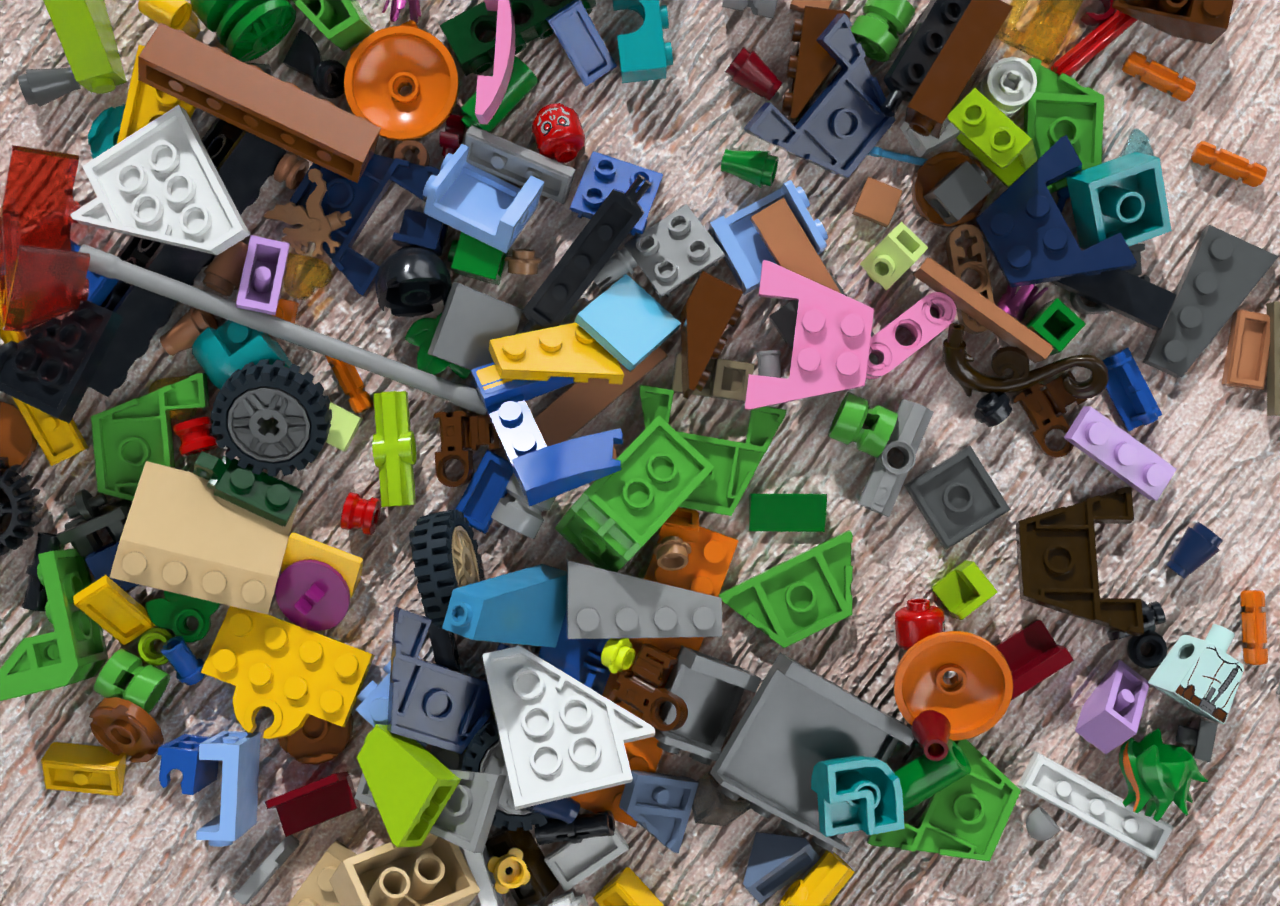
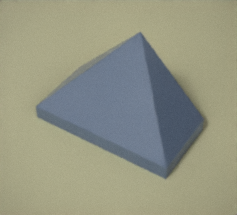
(776, 862)

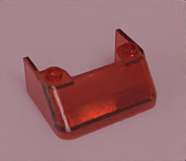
(37, 266)

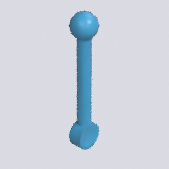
(879, 152)

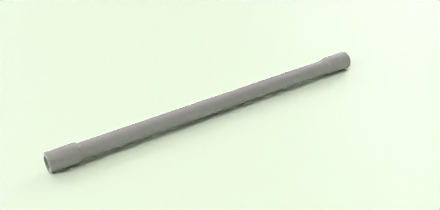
(113, 267)

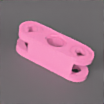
(921, 326)

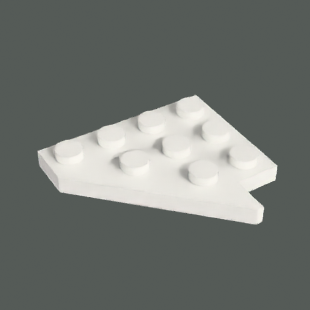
(163, 189)
(555, 730)

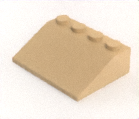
(198, 543)

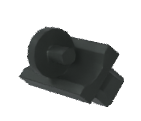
(83, 530)

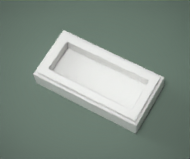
(577, 861)

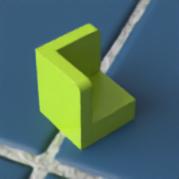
(963, 589)

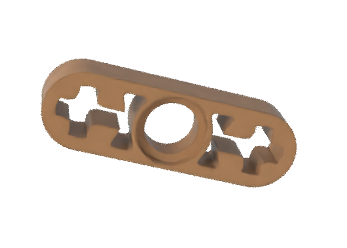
(957, 253)

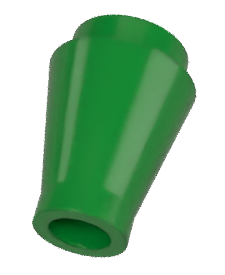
(752, 166)

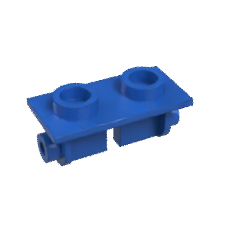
(1130, 391)

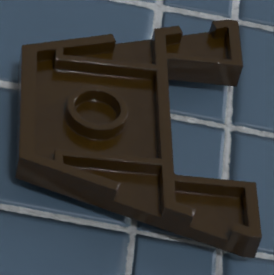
(1061, 562)

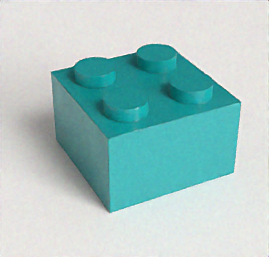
(1120, 198)

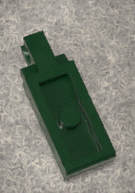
(254, 492)

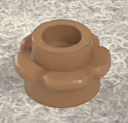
(523, 262)
(672, 553)

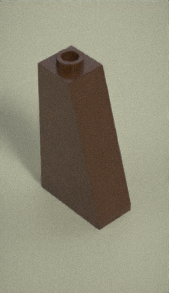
(958, 65)

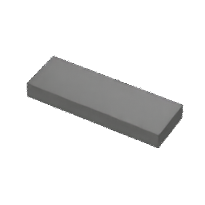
(517, 163)

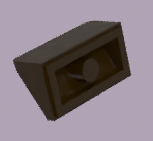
(541, 880)

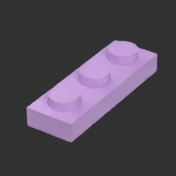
(1120, 453)

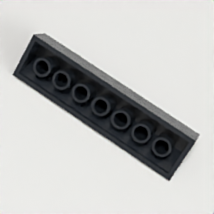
(244, 166)

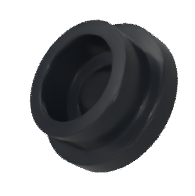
(320, 76)
(993, 409)
(1157, 652)

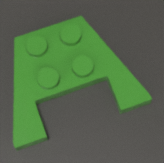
(140, 433)
(732, 460)
(963, 817)

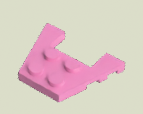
(828, 341)

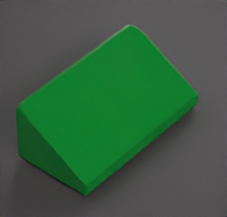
(787, 512)

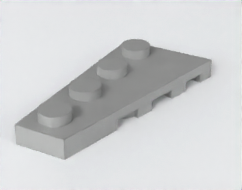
(625, 606)
(467, 813)

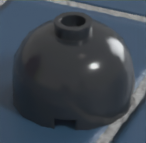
(412, 282)

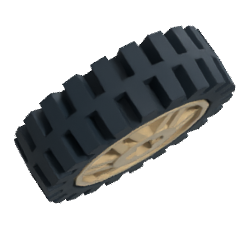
(444, 559)

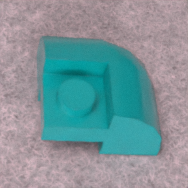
(231, 348)
(857, 796)

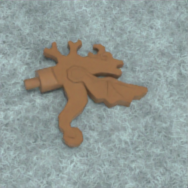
(316, 225)

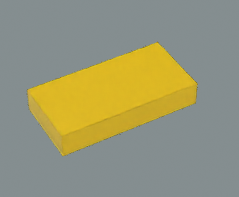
(113, 610)

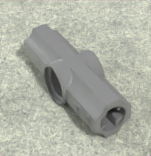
(885, 481)

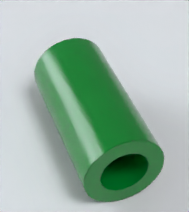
(520, 84)
(927, 777)

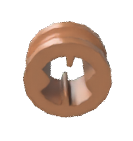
(404, 146)
(291, 170)

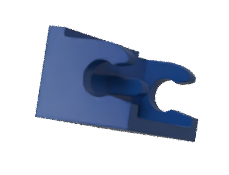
(184, 755)

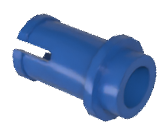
(183, 661)

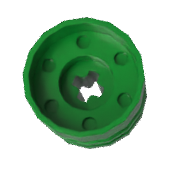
(246, 26)

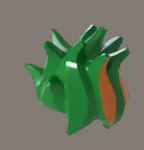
(1157, 774)

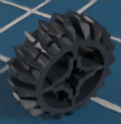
(20, 503)

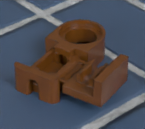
(1042, 410)
(456, 437)
(645, 685)

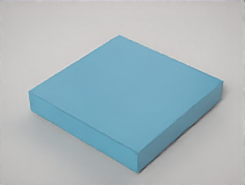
(627, 322)

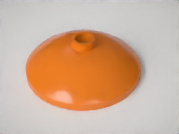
(399, 59)
(971, 698)

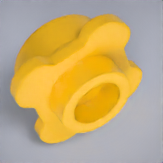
(518, 876)

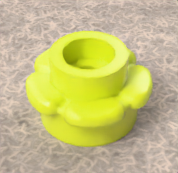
(618, 654)

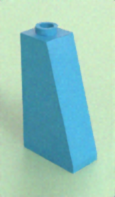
(511, 608)

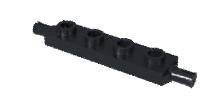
(921, 51)
(585, 257)

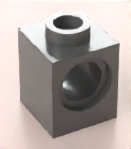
(958, 192)

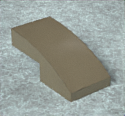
(726, 381)

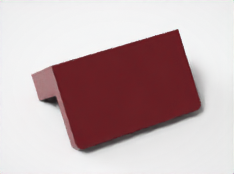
(1032, 656)
(315, 803)

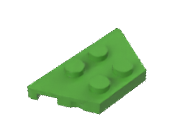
(1063, 109)
(798, 593)

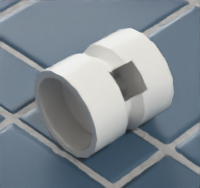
(1009, 84)

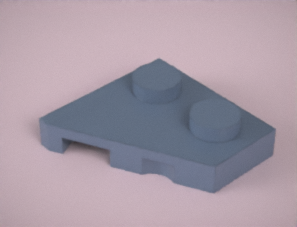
(660, 804)

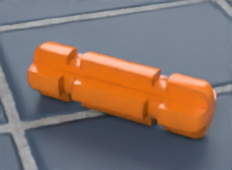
(1159, 76)
(1229, 164)
(351, 385)
(1254, 627)

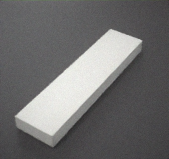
(1094, 805)

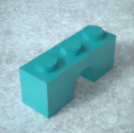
(643, 52)

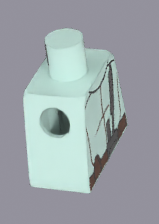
(1201, 674)

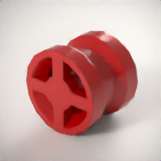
(195, 436)
(360, 513)

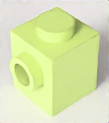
(893, 256)

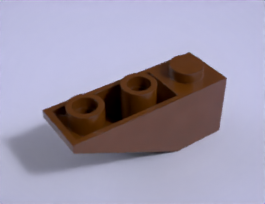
(1184, 19)
(812, 62)
(703, 321)

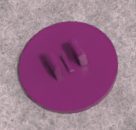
(312, 595)

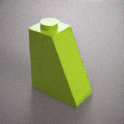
(88, 43)
(405, 784)

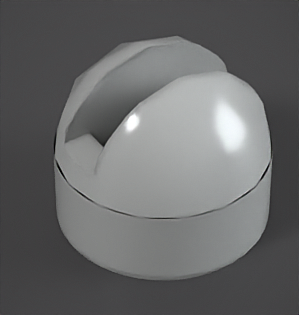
(1041, 825)

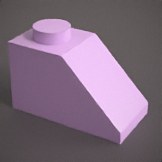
(263, 275)
(1113, 708)

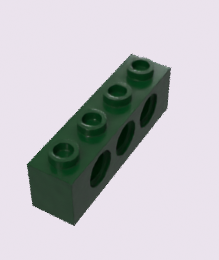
(476, 56)

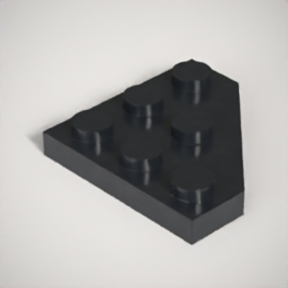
(58, 360)

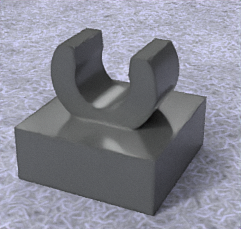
(1201, 738)

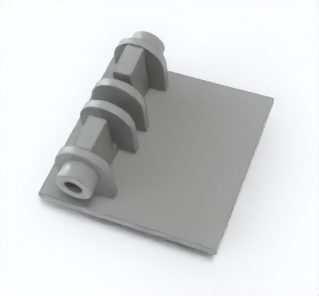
(674, 251)

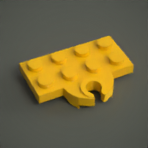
(285, 670)

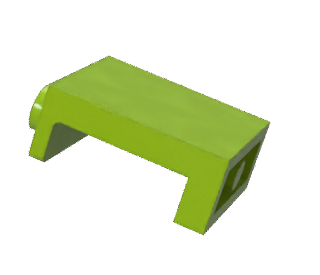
(992, 138)

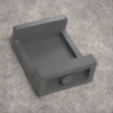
(712, 697)

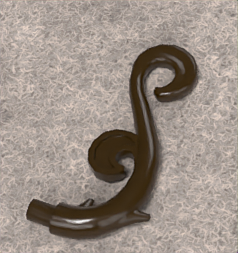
(1021, 378)

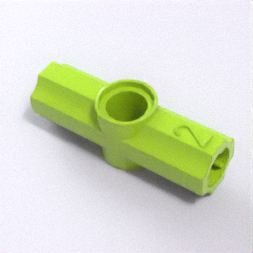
(394, 448)

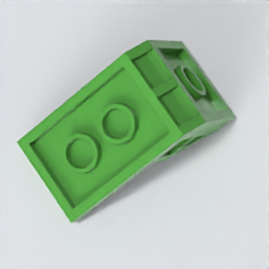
(630, 505)
(74, 648)

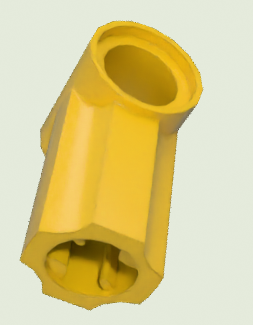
(172, 13)
(820, 883)

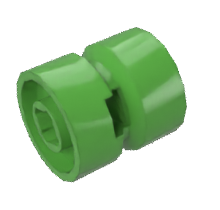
(881, 25)
(851, 416)
(143, 689)

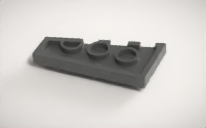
(1209, 292)

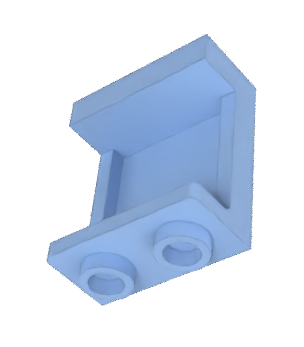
(480, 201)
(745, 247)
(239, 785)

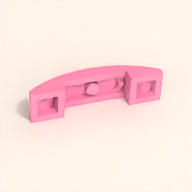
(493, 88)

